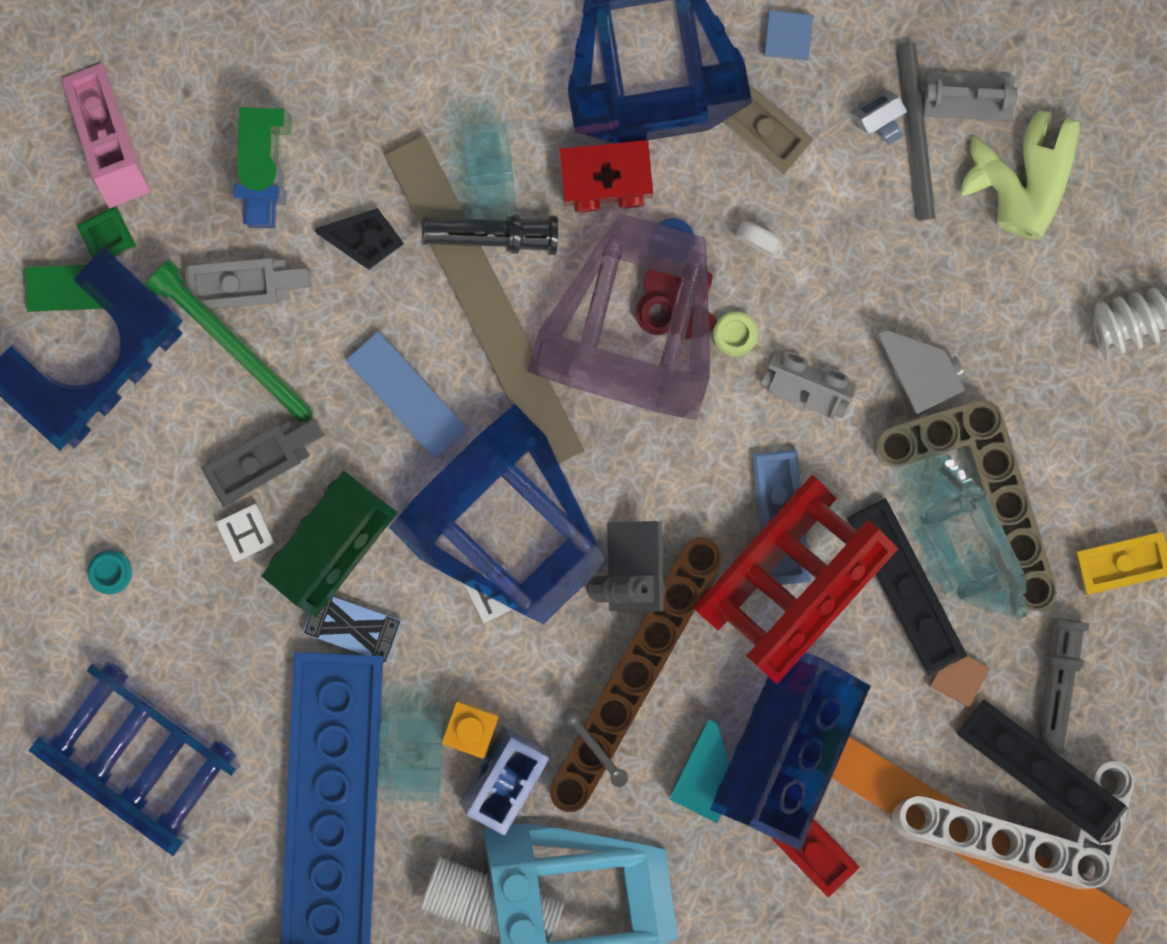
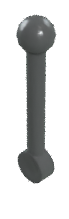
(618, 776)

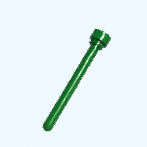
(169, 283)

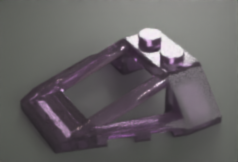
(619, 376)

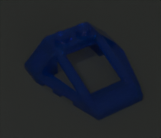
(708, 100)
(465, 481)

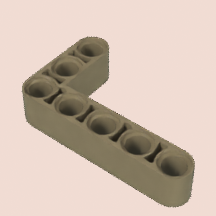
(1008, 481)

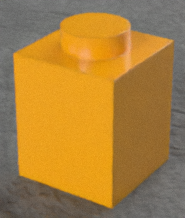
(470, 729)

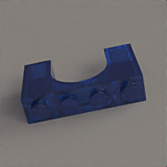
(143, 323)

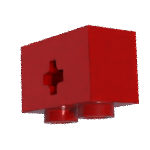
(625, 159)

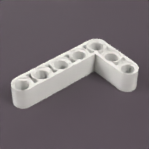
(1023, 839)

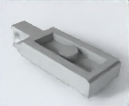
(244, 282)

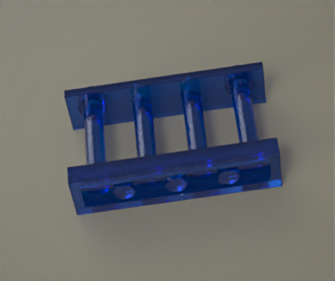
(95, 776)

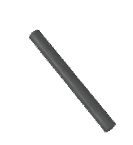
(916, 131)

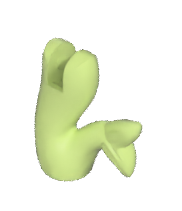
(1032, 208)

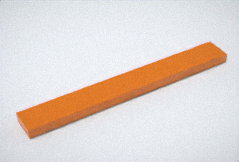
(888, 785)

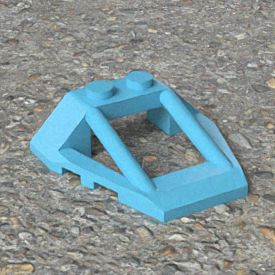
(517, 891)

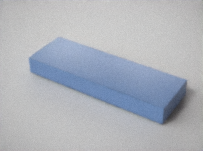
(406, 395)
(776, 481)

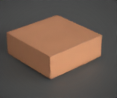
(960, 680)

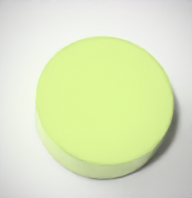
(735, 334)

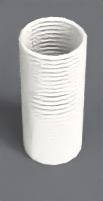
(464, 894)

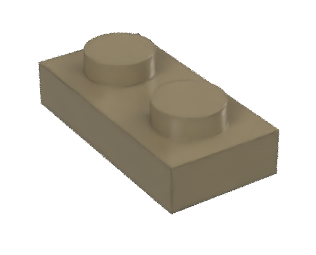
(769, 132)

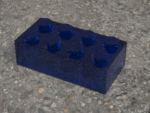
(791, 750)

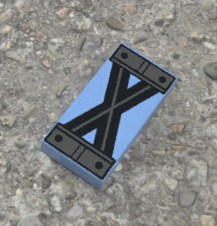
(354, 628)

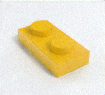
(1122, 563)

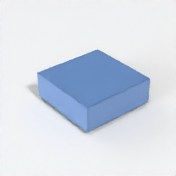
(788, 35)

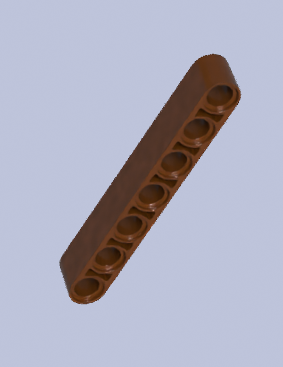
(633, 696)

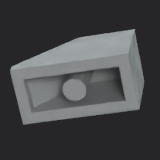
(921, 370)

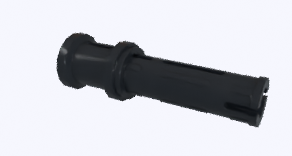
(436, 232)

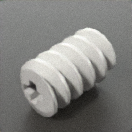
(1130, 320)

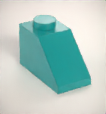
(702, 773)

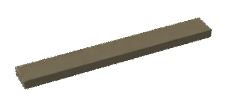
(483, 298)

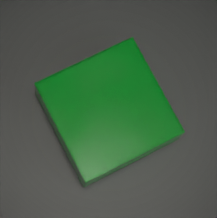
(107, 230)

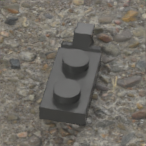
(260, 460)

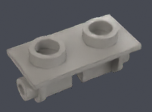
(970, 96)
(825, 387)

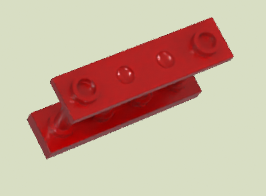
(821, 601)

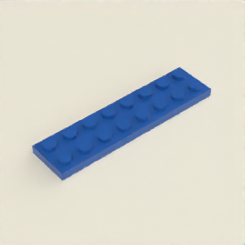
(332, 798)

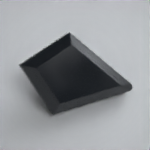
(363, 237)

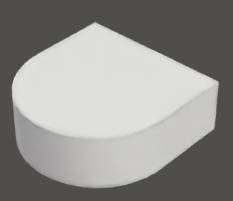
(758, 238)

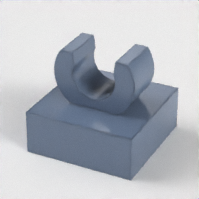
(880, 116)

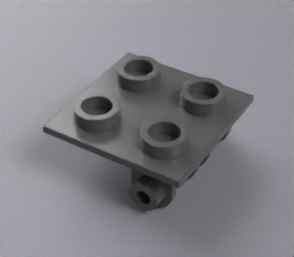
(633, 568)

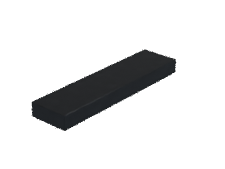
(912, 594)
(1042, 771)

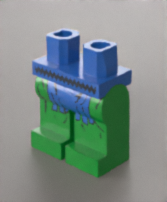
(259, 165)

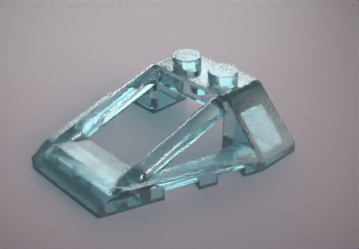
(949, 498)

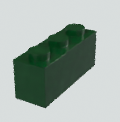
(328, 544)

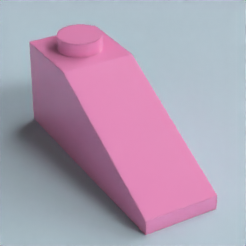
(105, 136)

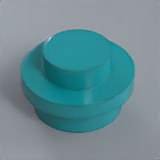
(109, 572)

